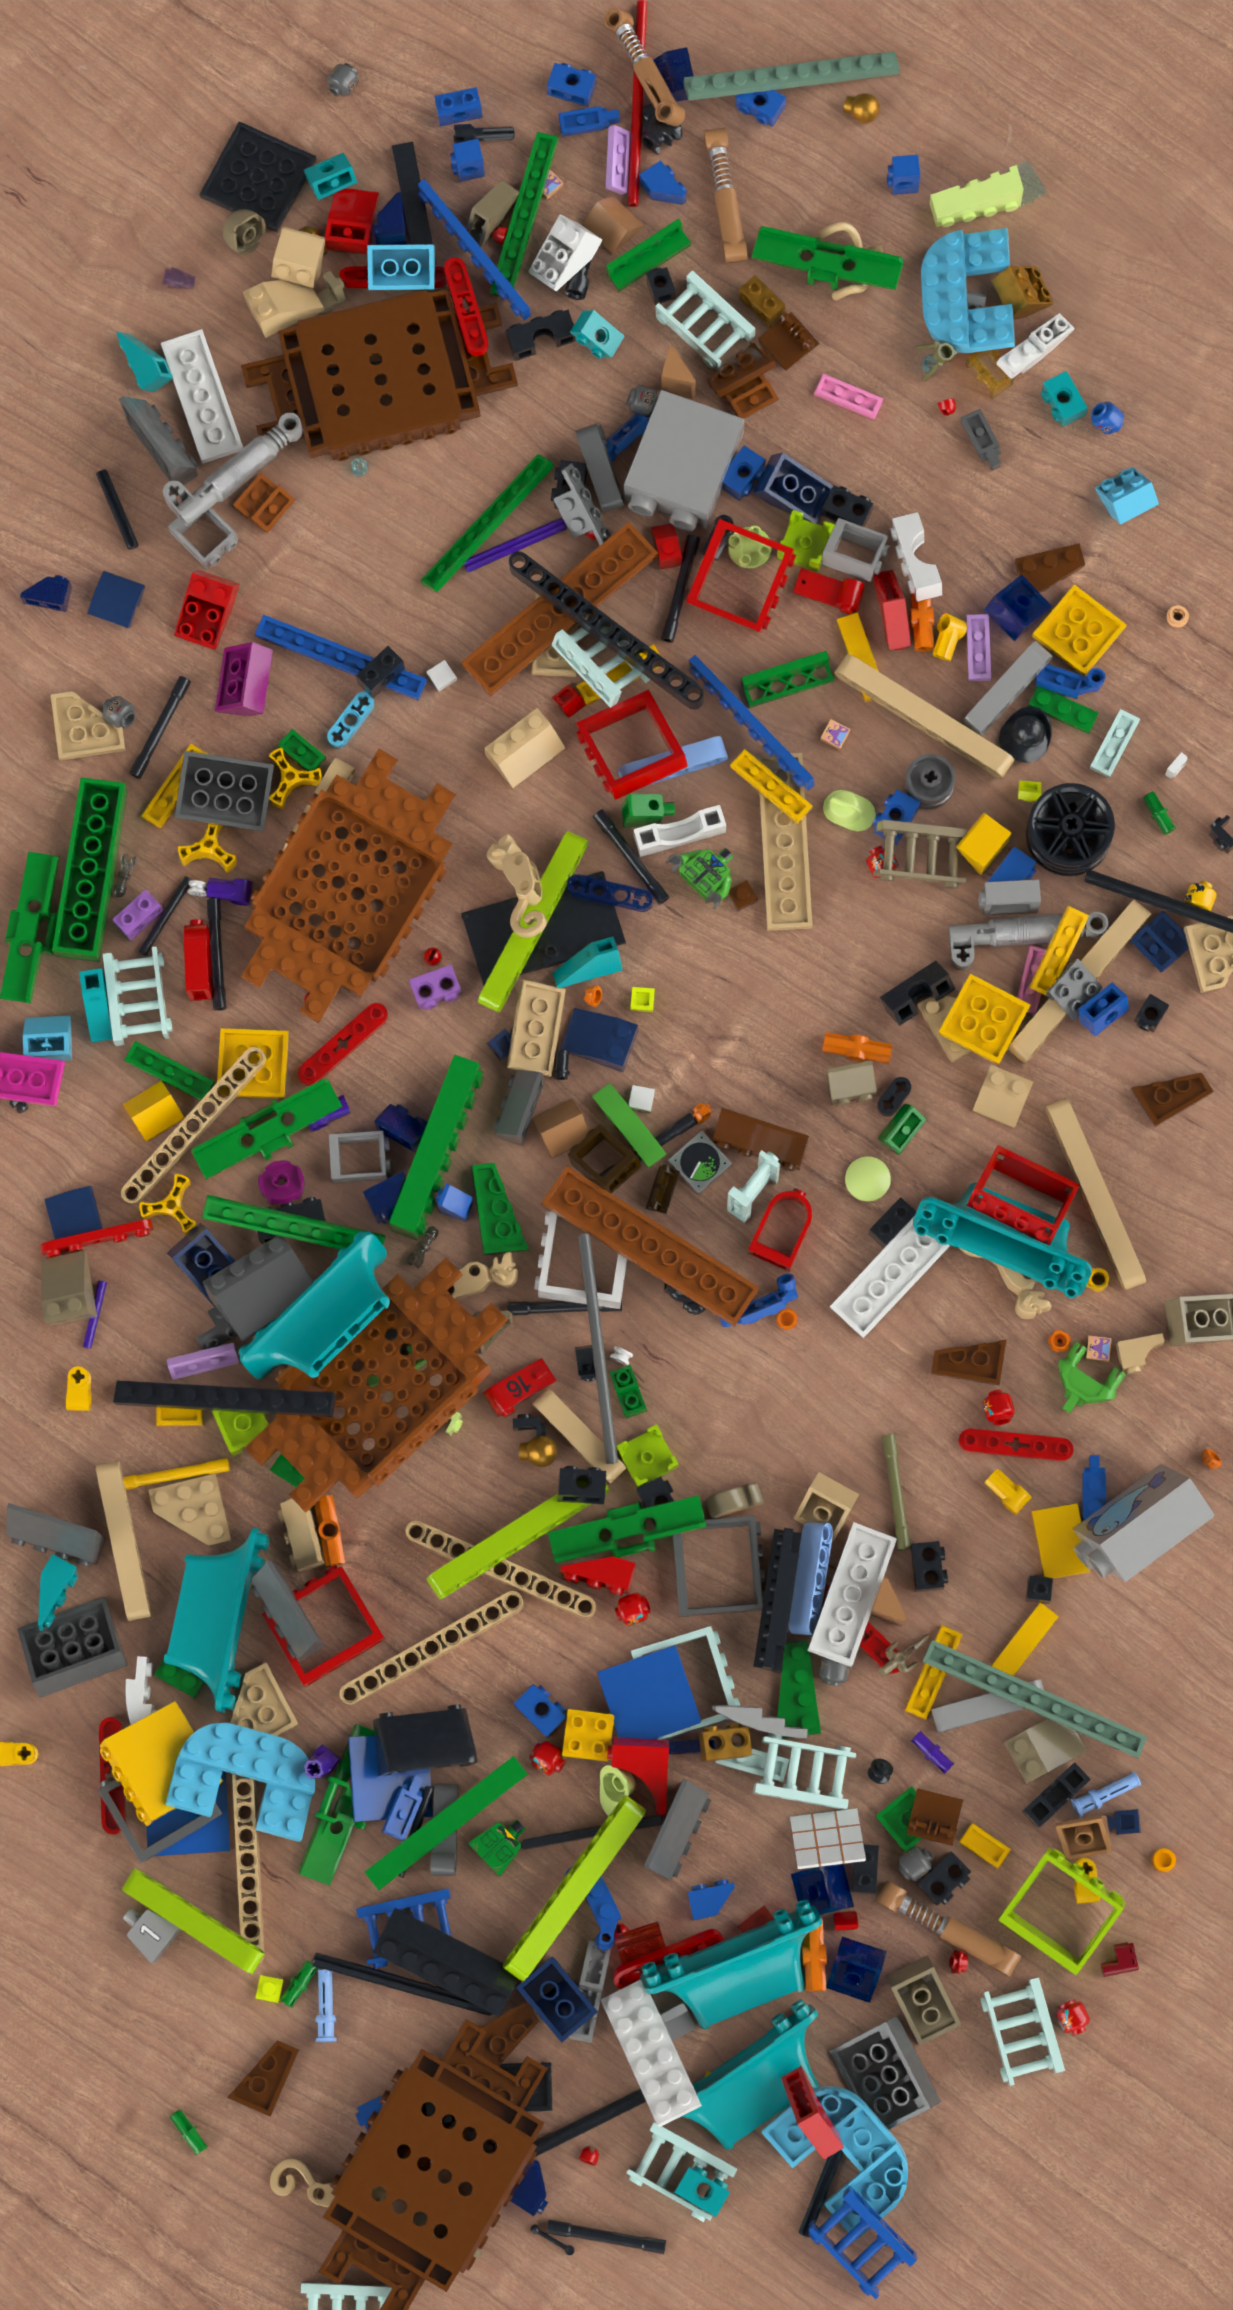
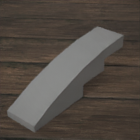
(752, 1717)
(592, 1986)

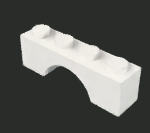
(923, 577)
(661, 837)

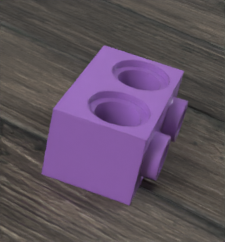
(138, 915)
(433, 982)

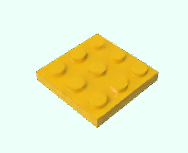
(1079, 630)
(984, 1019)
(271, 1079)

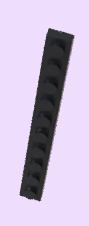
(225, 1398)

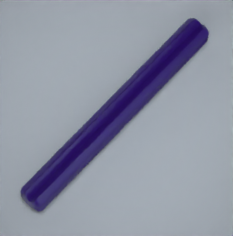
(515, 544)

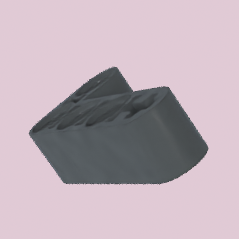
(600, 468)
(445, 1854)

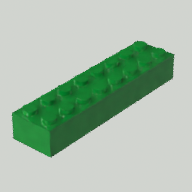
(90, 869)
(436, 1147)

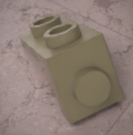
(332, 295)

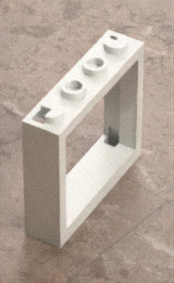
(572, 1295)

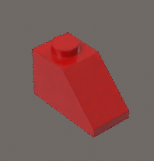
(667, 546)

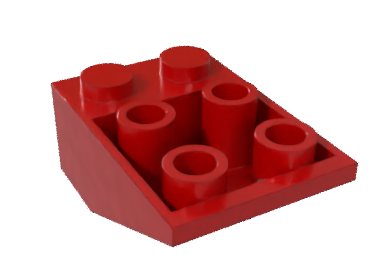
(351, 221)
(206, 609)
(605, 1572)

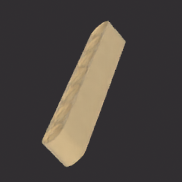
(123, 1540)

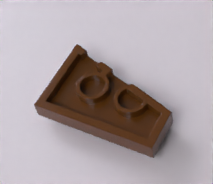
(1050, 566)
(1171, 1097)
(266, 2080)

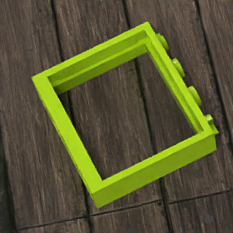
(1044, 1942)

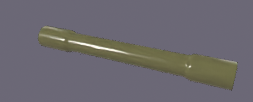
(901, 1528)

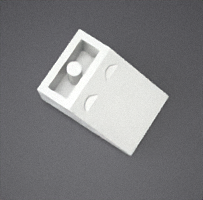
(564, 252)

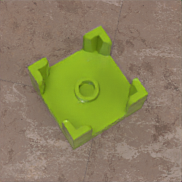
(807, 540)
(239, 1428)
(647, 1456)

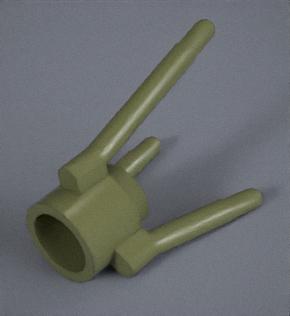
(942, 354)

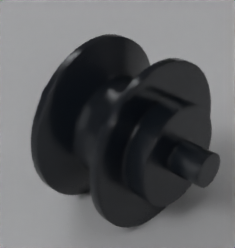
(880, 1771)

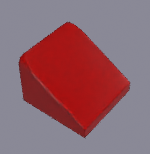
(569, 700)
(845, 1921)

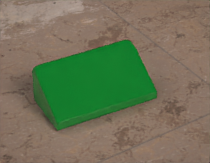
(902, 1128)

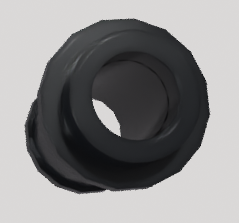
(561, 1065)

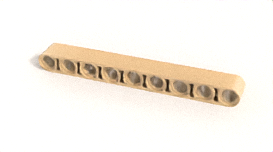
(924, 716)
(1096, 962)
(183, 1131)
(1095, 1194)
(509, 1577)
(420, 1648)
(251, 1871)

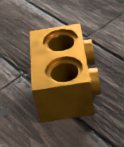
(761, 301)
(726, 1749)

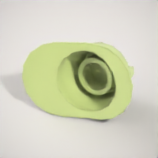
(849, 810)
(614, 1785)

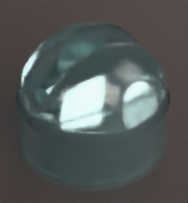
(928, 359)
(355, 470)

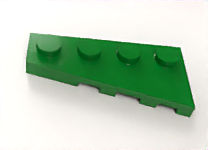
(496, 1218)
(797, 1690)

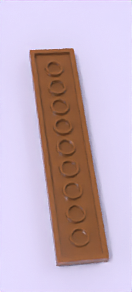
(536, 626)
(650, 1246)

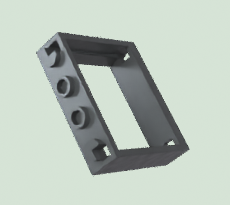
(758, 1573)
(142, 1856)

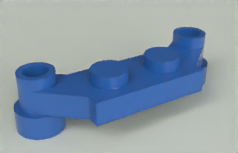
(1069, 682)
(770, 1303)
(604, 1912)

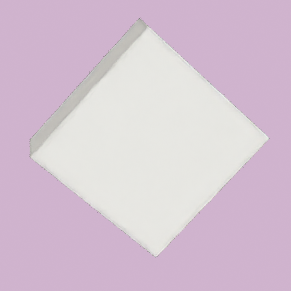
(441, 675)
(1176, 766)
(641, 1098)

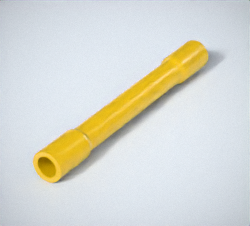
(209, 1467)

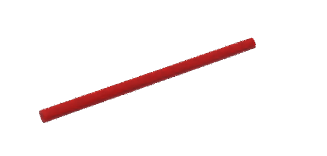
(637, 110)

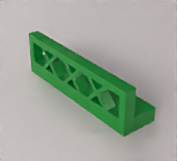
(647, 255)
(785, 671)

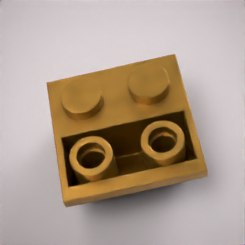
(1023, 289)

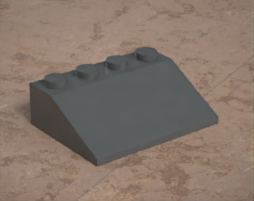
(158, 440)
(224, 791)
(258, 1287)
(53, 1535)
(286, 1611)
(73, 1649)
(677, 1829)
(886, 2073)

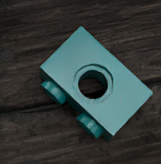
(330, 176)
(607, 335)
(1063, 387)
(710, 2203)

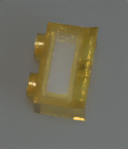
(989, 372)

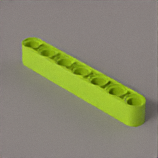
(193, 1921)

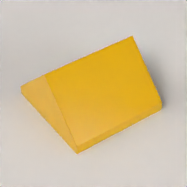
(983, 843)
(153, 1111)

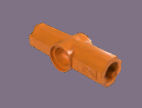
(922, 623)
(857, 1048)
(332, 1545)
(814, 1960)

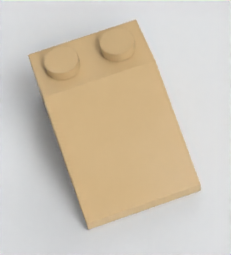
(281, 304)

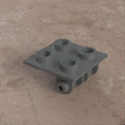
(1074, 988)

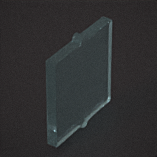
(1031, 183)

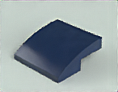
(116, 599)
(1161, 941)
(73, 1212)

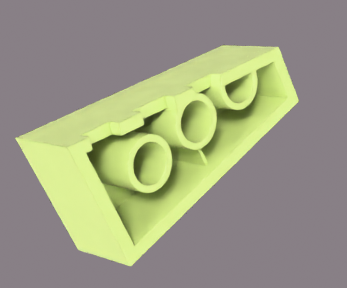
(977, 198)

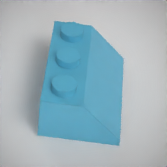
(401, 267)

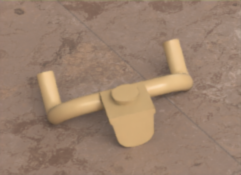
(857, 242)

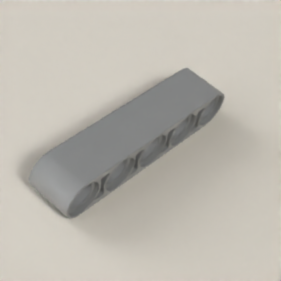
(1007, 688)
(974, 1710)

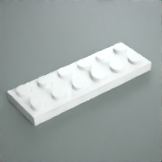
(202, 396)
(887, 1279)
(852, 1594)
(651, 2053)

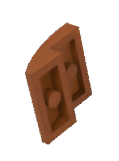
(751, 397)
(263, 502)

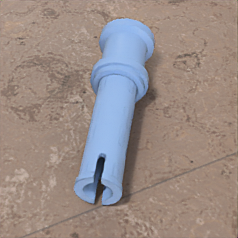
(1094, 1799)
(325, 2018)

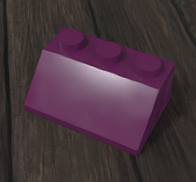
(244, 679)

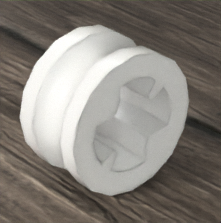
(197, 888)
(621, 1355)

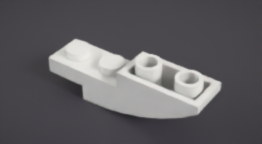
(1036, 347)
(138, 1692)

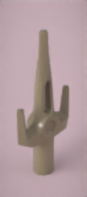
(898, 1659)

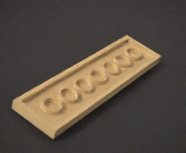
(785, 859)

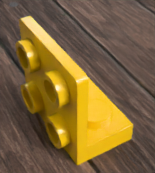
(587, 1735)

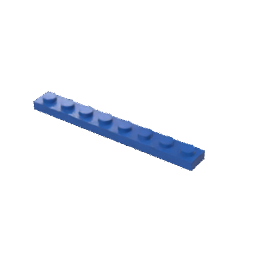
(478, 256)
(332, 654)
(756, 728)

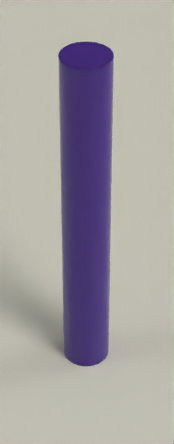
(92, 1323)

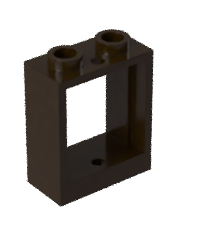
(618, 1174)

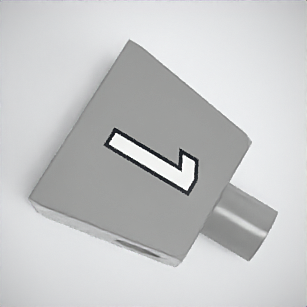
(150, 1933)

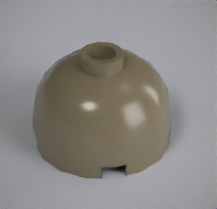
(243, 231)

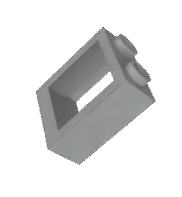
(177, 528)
(860, 536)
(1010, 897)
(335, 1157)

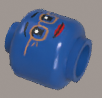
(1107, 417)

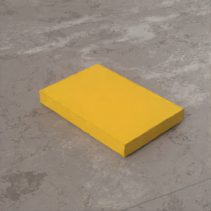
(1057, 1539)

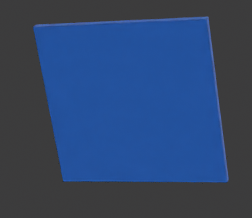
(650, 1696)
(373, 1793)
(208, 1839)

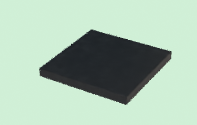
(258, 175)

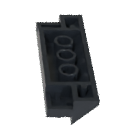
(777, 1600)
(445, 1962)

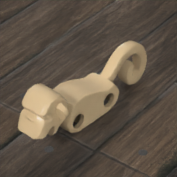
(525, 878)
(500, 1273)
(1029, 1301)
(312, 2192)

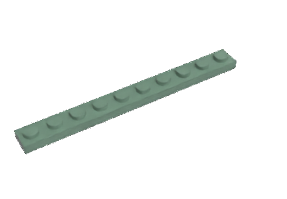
(791, 76)
(1035, 1699)

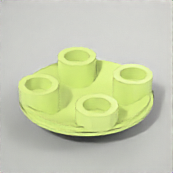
(748, 552)
(867, 1178)

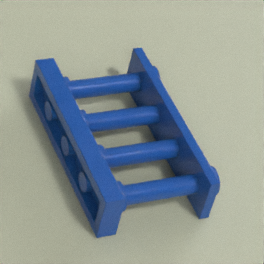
(416, 1905)
(885, 2237)

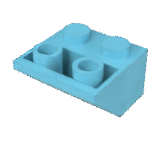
(1127, 495)
(48, 1037)

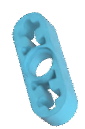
(365, 711)

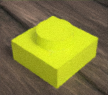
(1029, 790)
(642, 999)
(269, 1989)

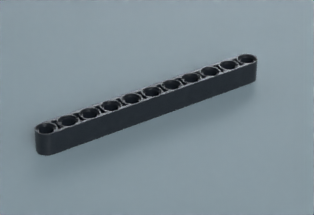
(610, 639)

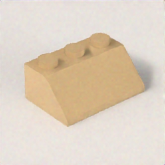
(524, 748)
(301, 1536)

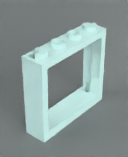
(720, 1662)

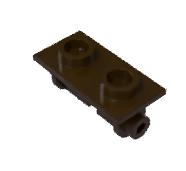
(662, 1189)

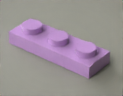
(617, 160)
(978, 647)
(202, 1361)

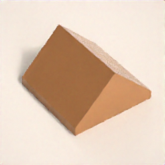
(612, 223)
(676, 376)
(561, 1127)
(888, 1605)
(1084, 1837)

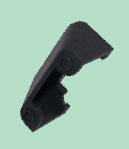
(424, 1740)

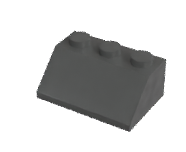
(519, 1106)

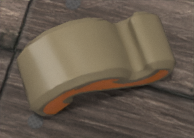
(734, 1500)

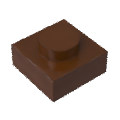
(742, 895)

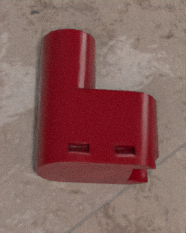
(1125, 1960)

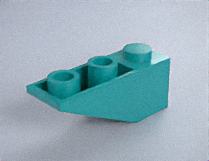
(146, 364)
(593, 961)
(96, 1004)
(54, 1583)

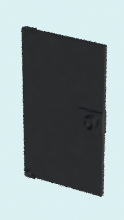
(568, 931)

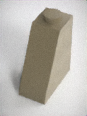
(491, 212)

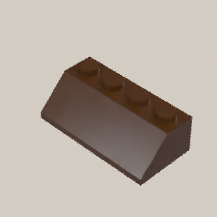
(753, 1135)

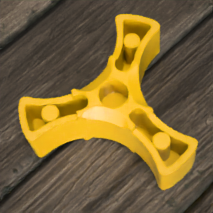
(290, 778)
(208, 848)
(171, 1205)

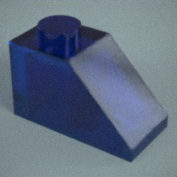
(49, 593)
(532, 2191)

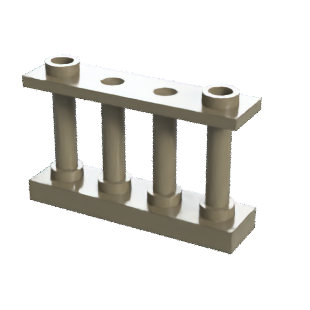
(912, 832)

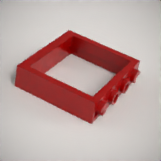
(703, 572)
(645, 775)
(1033, 1176)
(346, 1655)

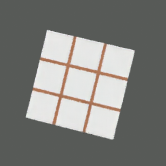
(827, 1838)

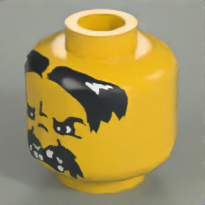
(1201, 895)

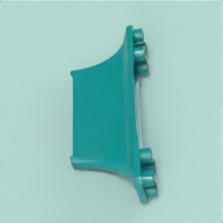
(1003, 1245)
(324, 1315)
(213, 1614)
(739, 1970)
(749, 2085)

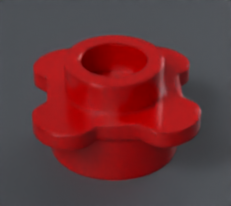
(958, 1962)

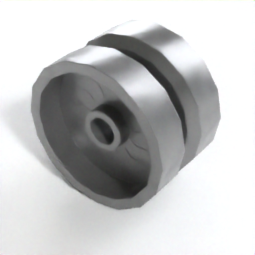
(932, 768)

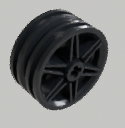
(1051, 854)

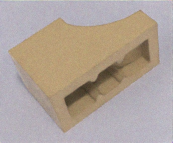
(1134, 1351)

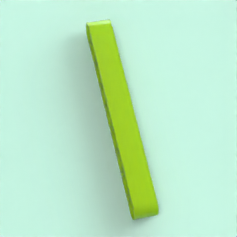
(518, 948)
(503, 1544)
(574, 1888)

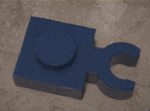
(501, 1043)
(1125, 1822)

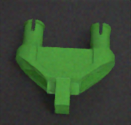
(1080, 1387)

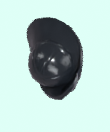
(1026, 734)

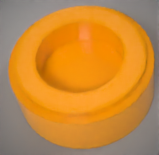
(1163, 1860)

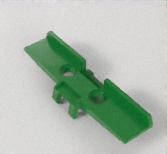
(786, 247)
(22, 928)
(226, 1148)
(624, 1522)
(325, 1847)

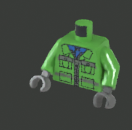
(705, 873)

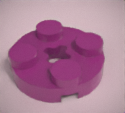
(285, 1193)

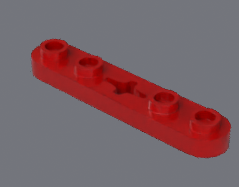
(358, 277)
(472, 324)
(359, 1028)
(76, 1242)
(1038, 1447)
(875, 1645)
(107, 1728)
(631, 1971)

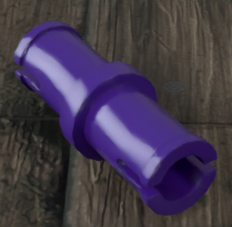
(932, 1752)

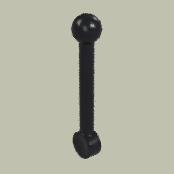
(568, 2249)

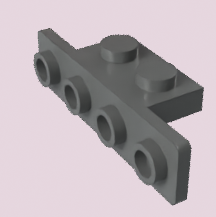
(579, 509)
(219, 1334)

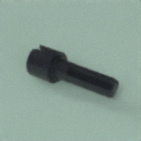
(467, 132)
(578, 285)

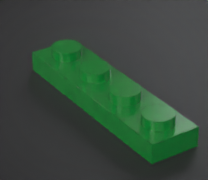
(168, 1071)

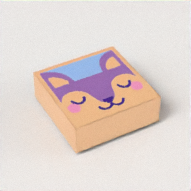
(552, 185)
(835, 734)
(1098, 1348)

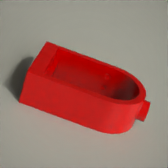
(197, 961)
(771, 1255)

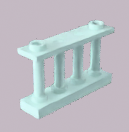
(710, 300)
(588, 670)
(119, 1009)
(741, 1199)
(812, 1794)
(1039, 2014)
(680, 2148)
(338, 2291)

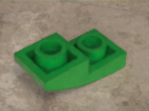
(628, 1391)

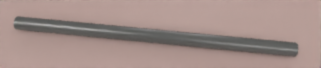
(598, 1349)

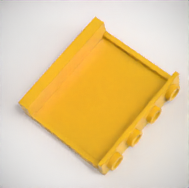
(146, 1757)

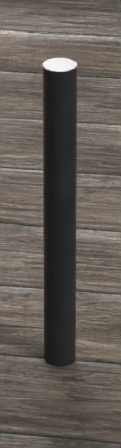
(164, 917)
(419, 1817)

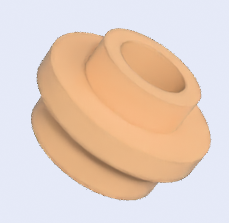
(1180, 611)

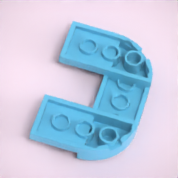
(945, 291)
(249, 1755)
(865, 2143)

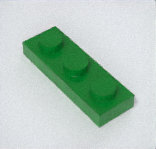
(1064, 709)

